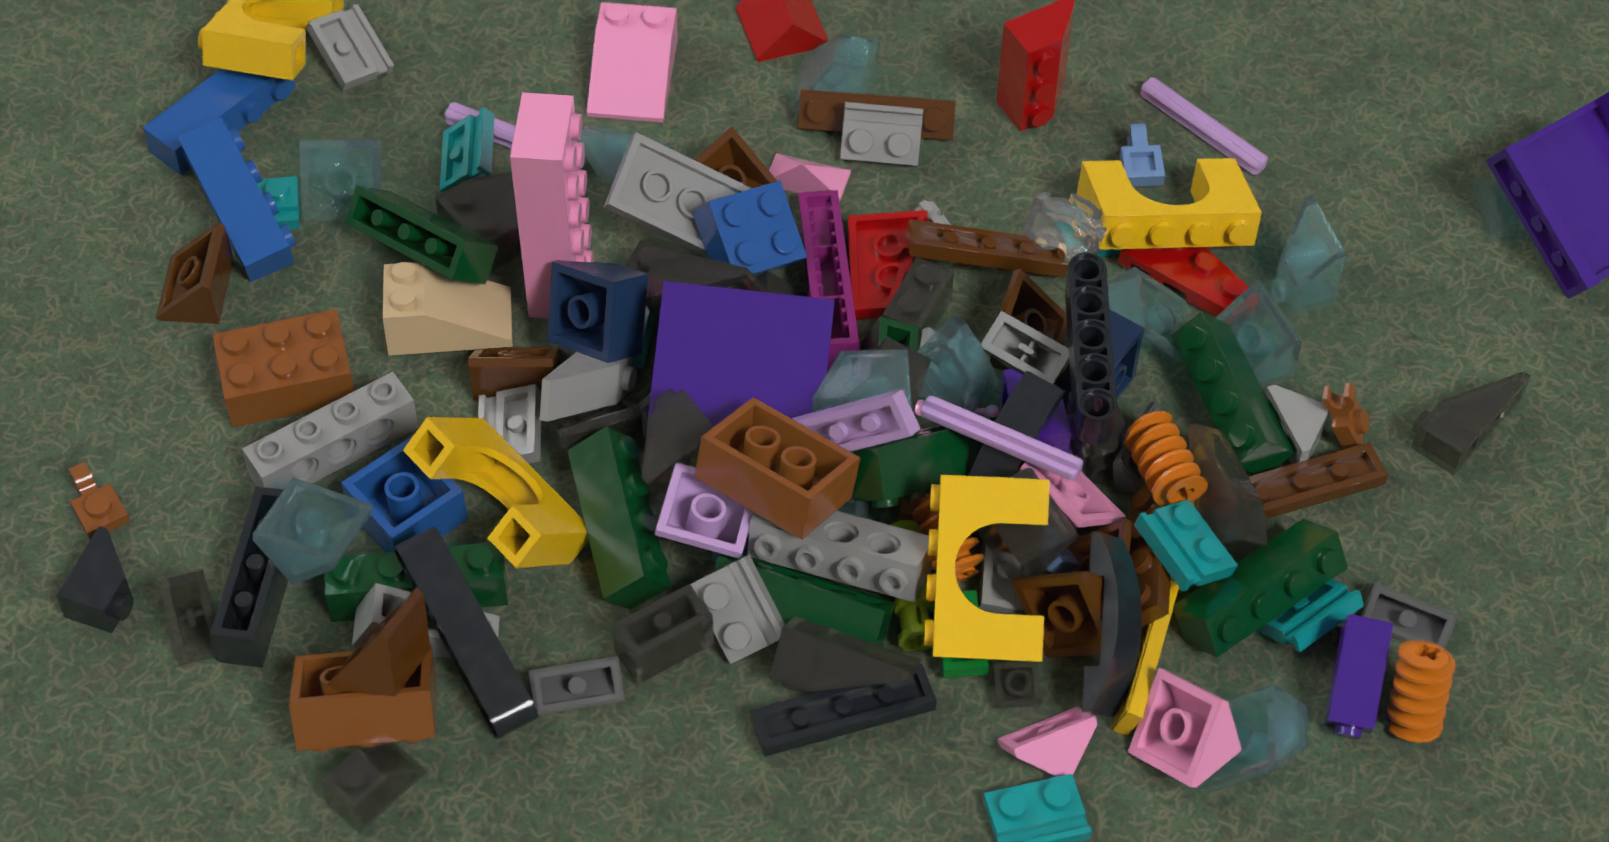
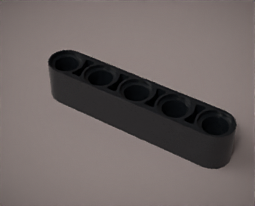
(1090, 348)
(466, 632)

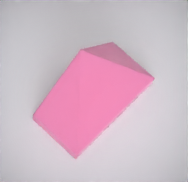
(808, 176)
(1053, 742)

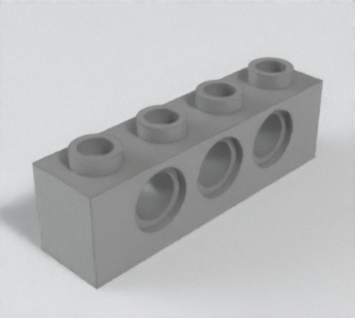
(333, 435)
(849, 552)

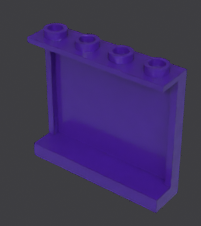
(1562, 193)
(740, 347)

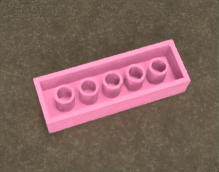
(549, 191)

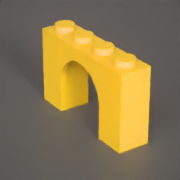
(262, 35)
(1221, 215)
(538, 523)
(958, 625)

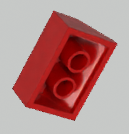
(1034, 63)

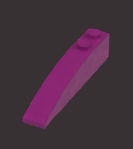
(828, 265)

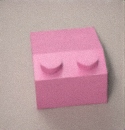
(632, 62)

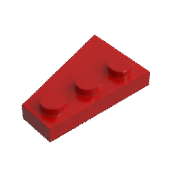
(878, 258)
(1193, 271)

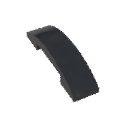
(1025, 411)
(1121, 627)

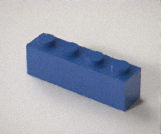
(226, 94)
(236, 198)

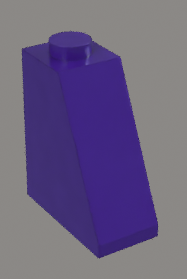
(1357, 675)

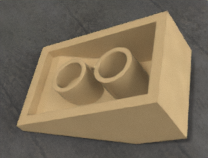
(442, 314)

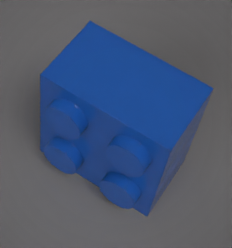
(751, 230)
(404, 499)

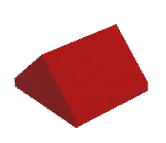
(780, 27)

